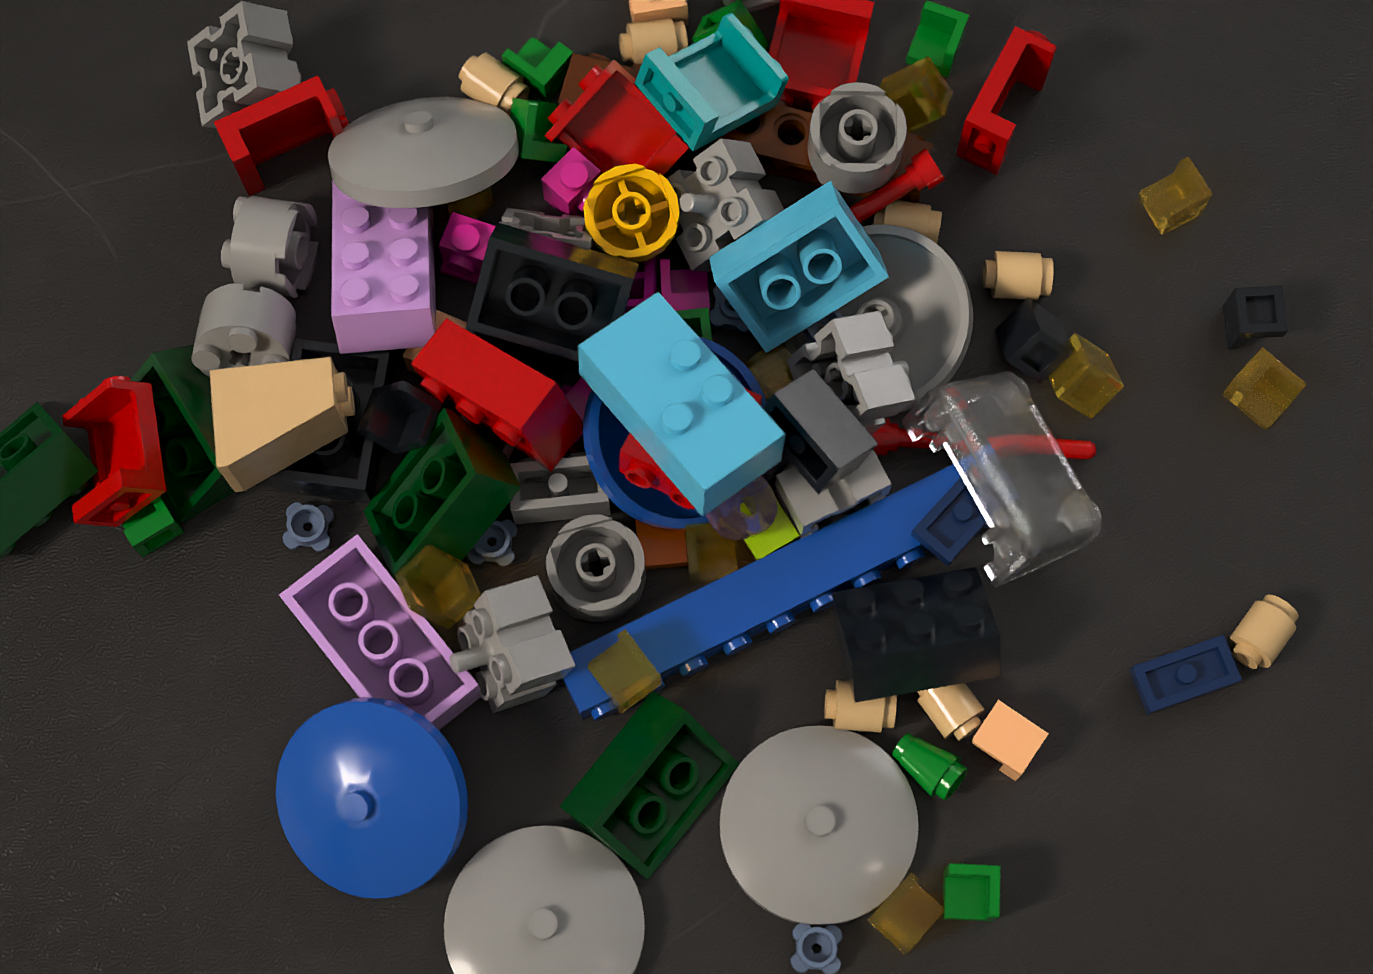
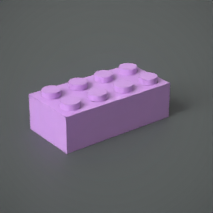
(381, 275)
(375, 638)

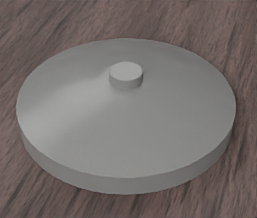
(423, 152)
(921, 304)
(818, 825)
(544, 907)

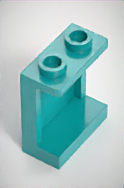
(712, 83)

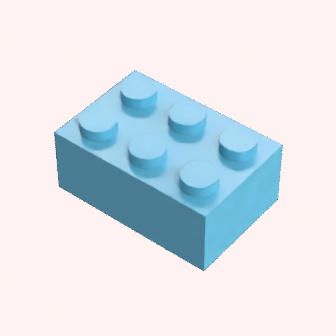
(798, 267)

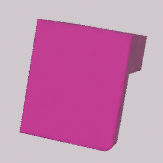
(684, 287)

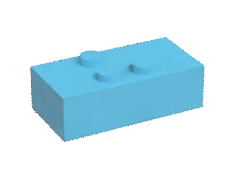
(680, 403)

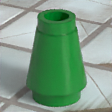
(930, 766)

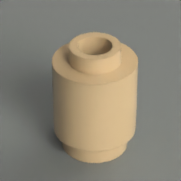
(650, 35)
(492, 82)
(911, 216)
(1018, 275)
(1263, 632)
(952, 710)
(858, 716)

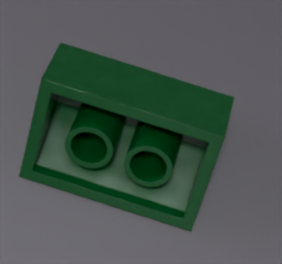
(184, 431)
(36, 473)
(441, 494)
(650, 784)

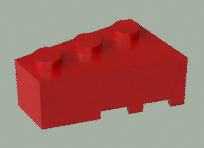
(499, 393)

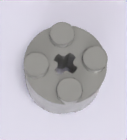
(860, 112)
(271, 245)
(243, 329)
(618, 552)

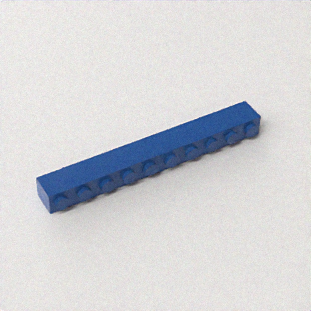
(769, 591)

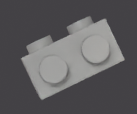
(557, 495)

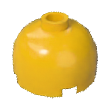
(631, 213)

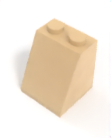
(275, 416)

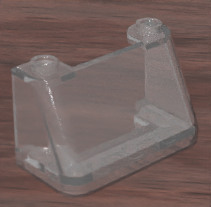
(1010, 469)

